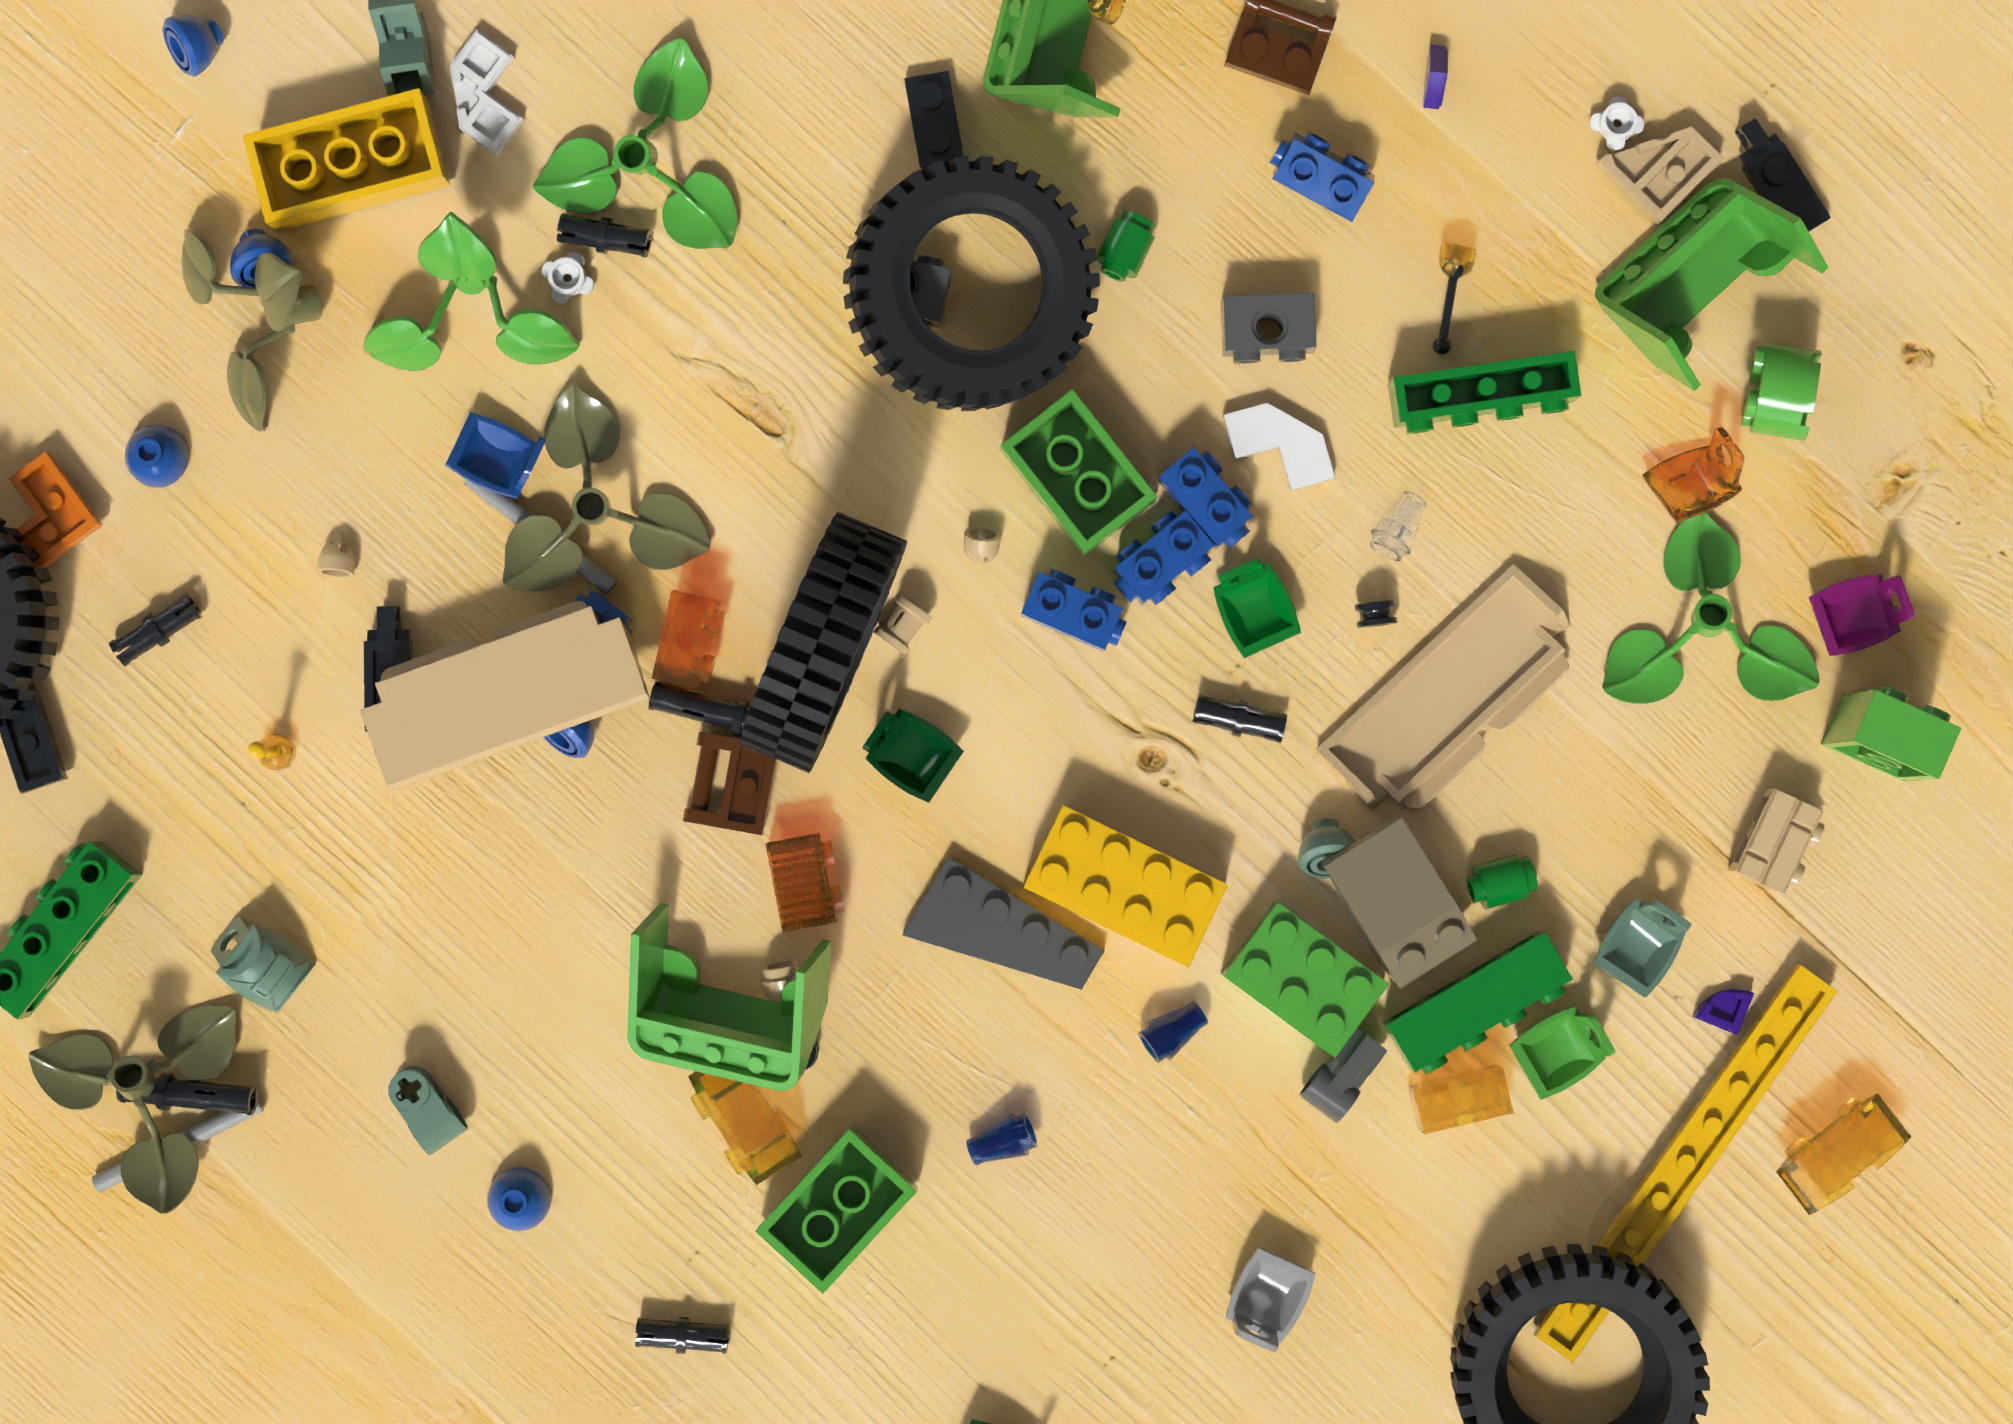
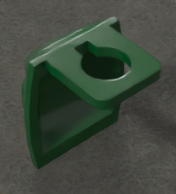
(911, 753)

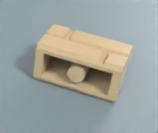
(1777, 842)

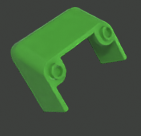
(1039, 56)
(1693, 261)
(717, 1029)

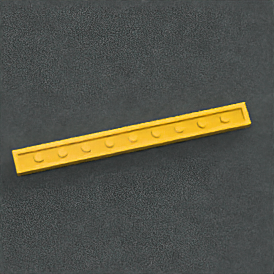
(1698, 1144)

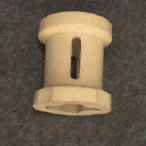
(902, 625)

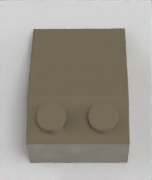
(1399, 902)

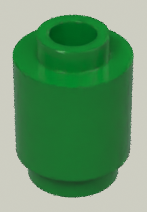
(1126, 246)
(1502, 881)

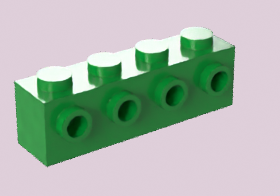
(1484, 389)
(61, 925)
(1478, 1001)

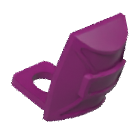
(1860, 612)

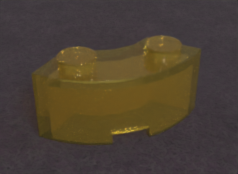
(749, 1125)
(1825, 1165)

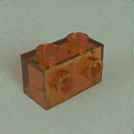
(687, 640)

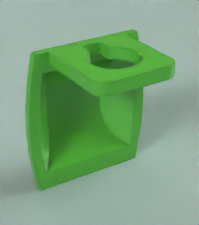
(1561, 1050)

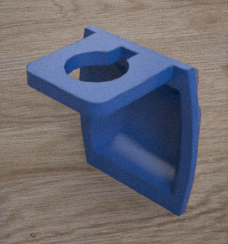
(494, 455)

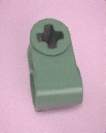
(430, 1118)

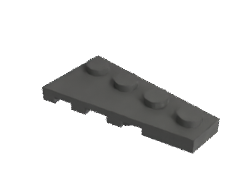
(990, 924)

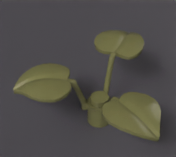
(283, 304)
(543, 556)
(78, 1066)

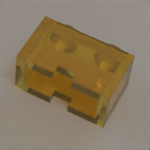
(1460, 1099)

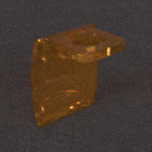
(1697, 478)

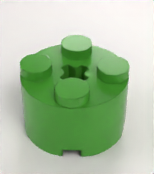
(1784, 390)

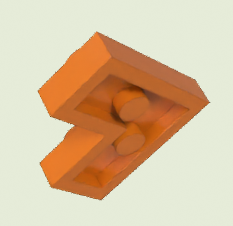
(60, 511)

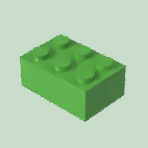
(1078, 473)
(1892, 735)
(1304, 979)
(837, 1209)

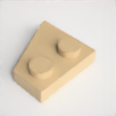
(1662, 170)

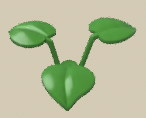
(580, 174)
(468, 262)
(1703, 558)

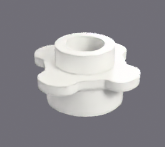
(1617, 110)
(557, 270)

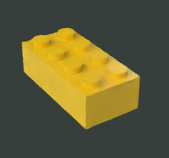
(346, 160)
(1125, 886)

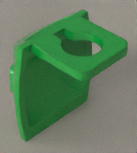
(1255, 607)

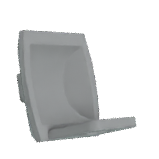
(1268, 1299)

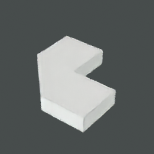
(474, 76)
(1268, 428)

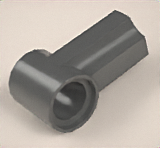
(1337, 1083)

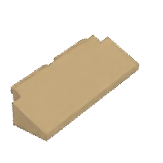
(501, 693)
(1443, 701)

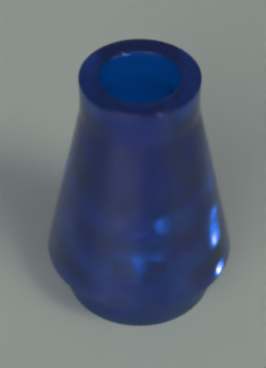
(1172, 1031)
(1003, 1140)

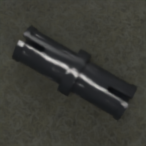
(604, 235)
(155, 629)
(1239, 718)
(682, 1335)

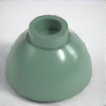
(1322, 844)

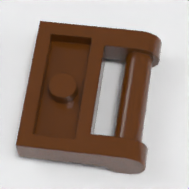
(1277, 56)
(745, 789)

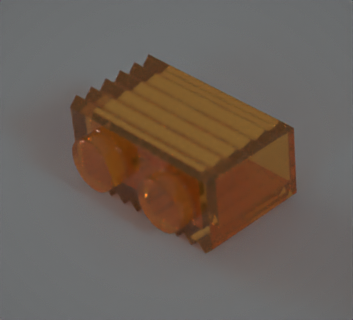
(803, 882)

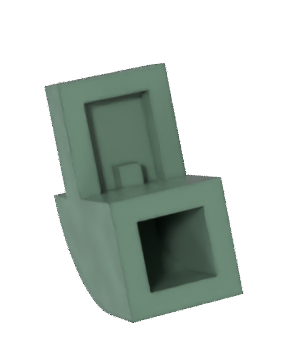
(403, 46)

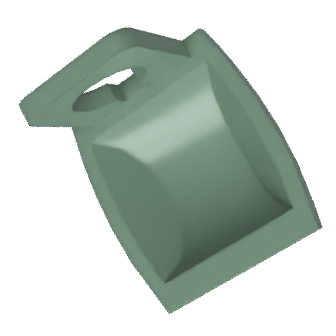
(1642, 945)
(261, 964)

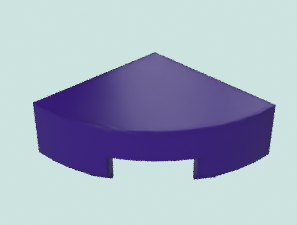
(1435, 76)
(1725, 1009)

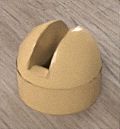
(981, 542)
(336, 561)

